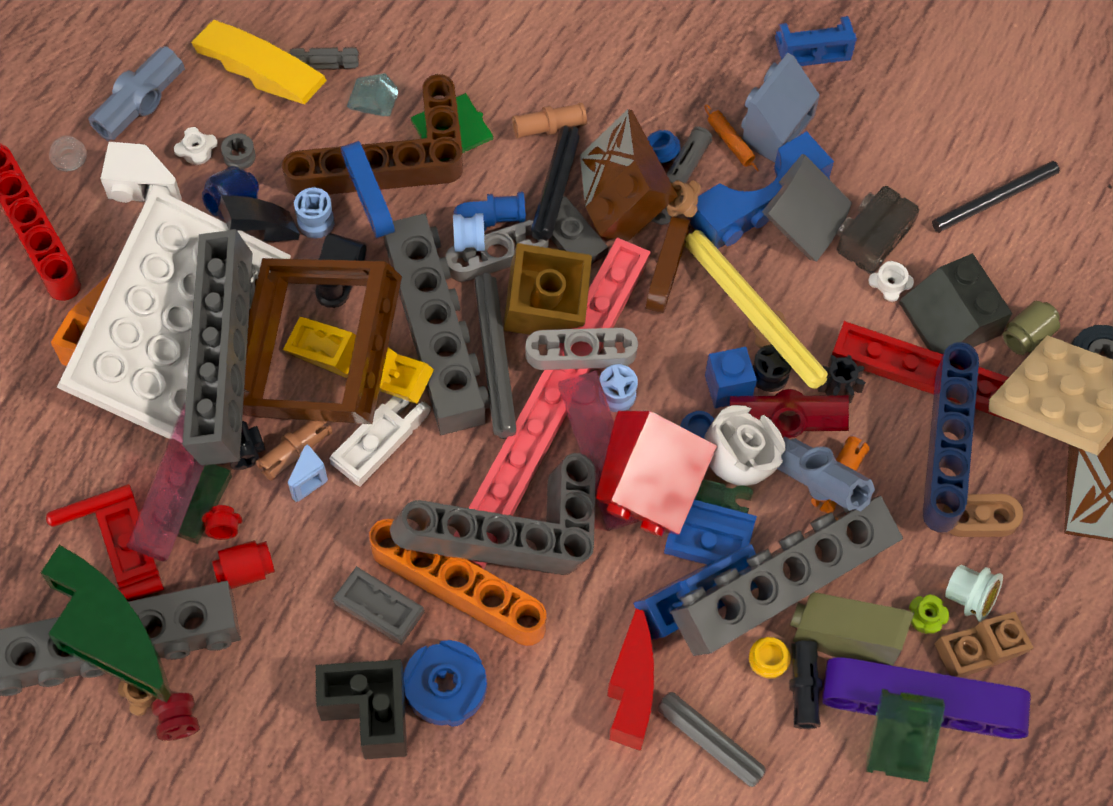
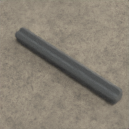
(495, 356)

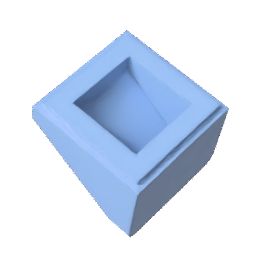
(307, 474)

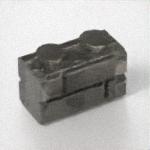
(876, 229)

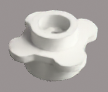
(197, 154)
(891, 271)

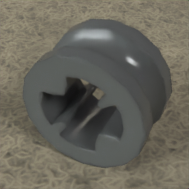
(234, 142)

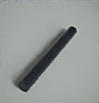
(995, 196)

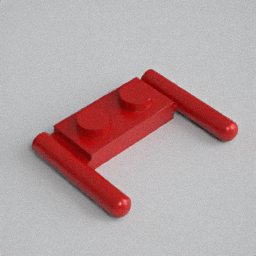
(116, 516)

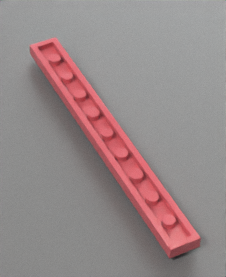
(545, 407)

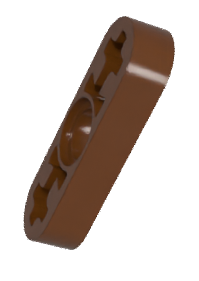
(667, 264)

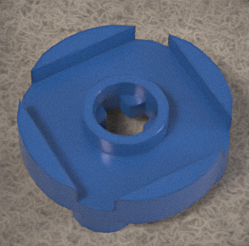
(436, 661)

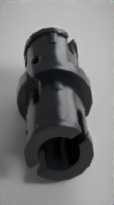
(805, 685)

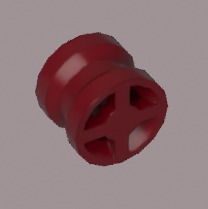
(175, 717)

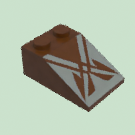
(624, 180)
(1090, 493)

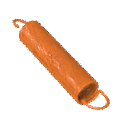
(731, 138)

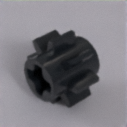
(843, 377)
(250, 446)

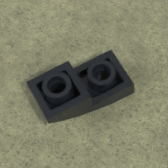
(256, 214)

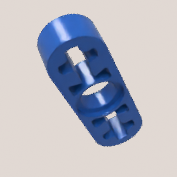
(367, 189)

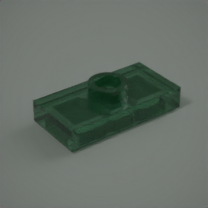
(206, 495)

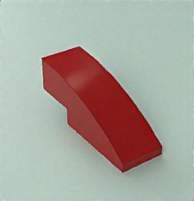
(633, 685)

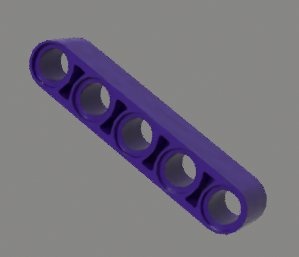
(968, 703)

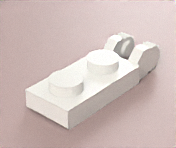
(377, 441)

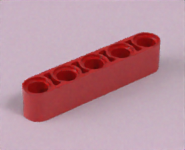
(37, 233)

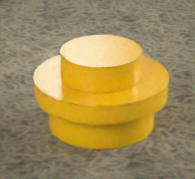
(769, 657)

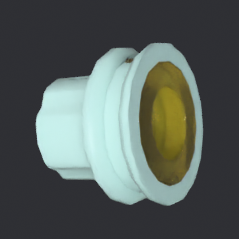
(974, 590)

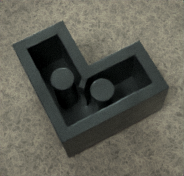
(367, 692)

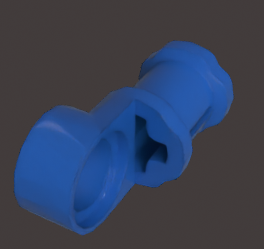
(495, 209)

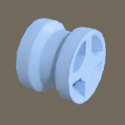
(468, 232)
(624, 382)

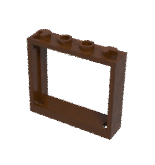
(370, 343)

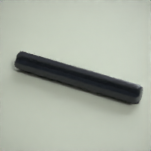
(555, 183)

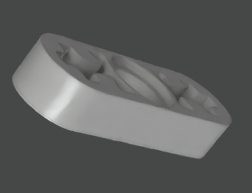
(490, 264)
(554, 361)

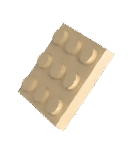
(1061, 395)

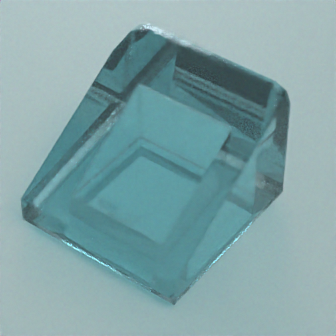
(373, 95)

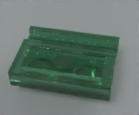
(905, 735)

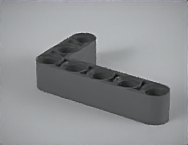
(511, 530)

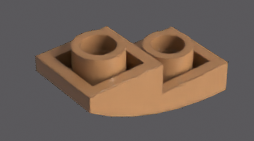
(983, 646)

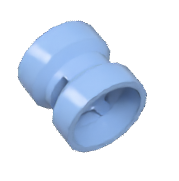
(314, 213)

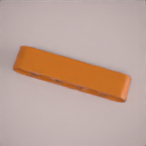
(468, 597)

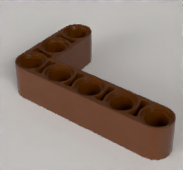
(393, 154)

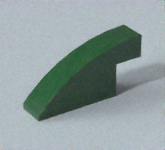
(102, 625)

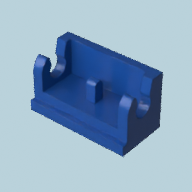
(818, 45)

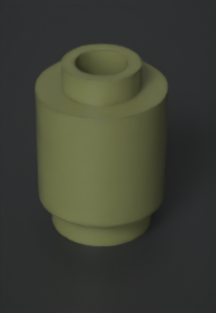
(1031, 327)

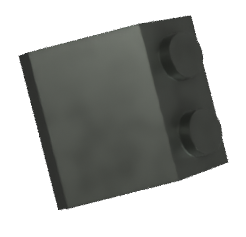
(956, 306)

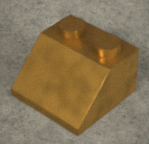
(546, 290)

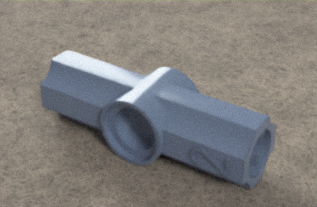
(136, 93)
(825, 475)

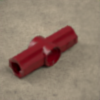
(813, 412)

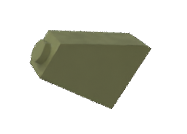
(852, 628)

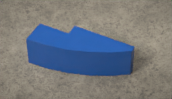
(662, 601)

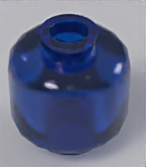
(228, 182)

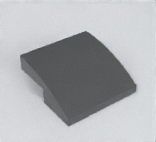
(808, 208)

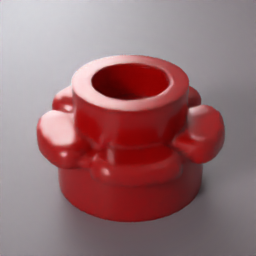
(221, 522)

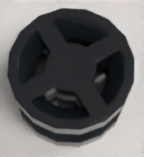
(771, 359)

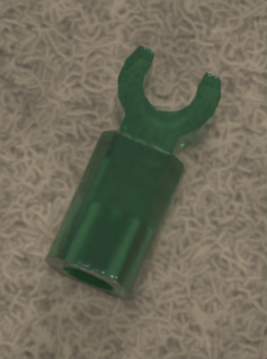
(717, 494)

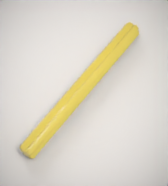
(756, 310)

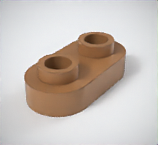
(981, 512)

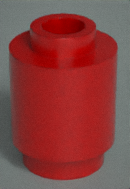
(243, 564)

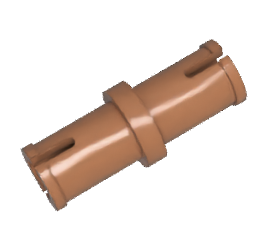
(549, 120)
(292, 447)

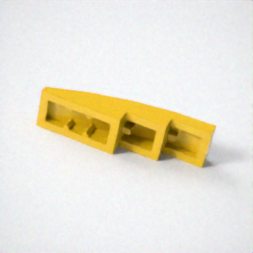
(259, 60)
(333, 349)

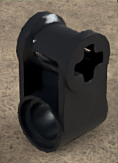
(338, 248)

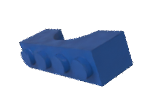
(728, 213)

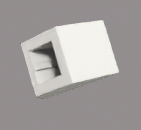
(133, 171)

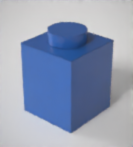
(729, 375)

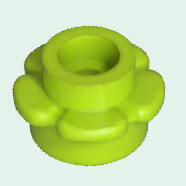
(925, 623)

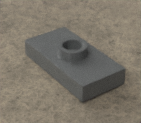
(575, 234)
(378, 605)

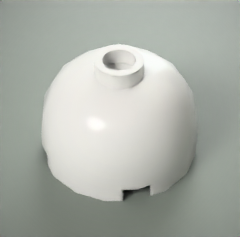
(746, 446)

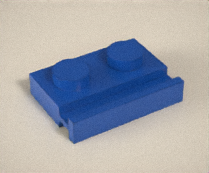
(710, 533)

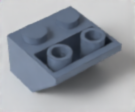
(779, 108)

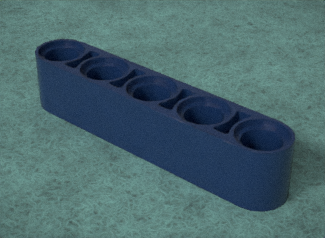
(947, 452)

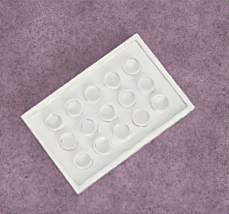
(140, 330)

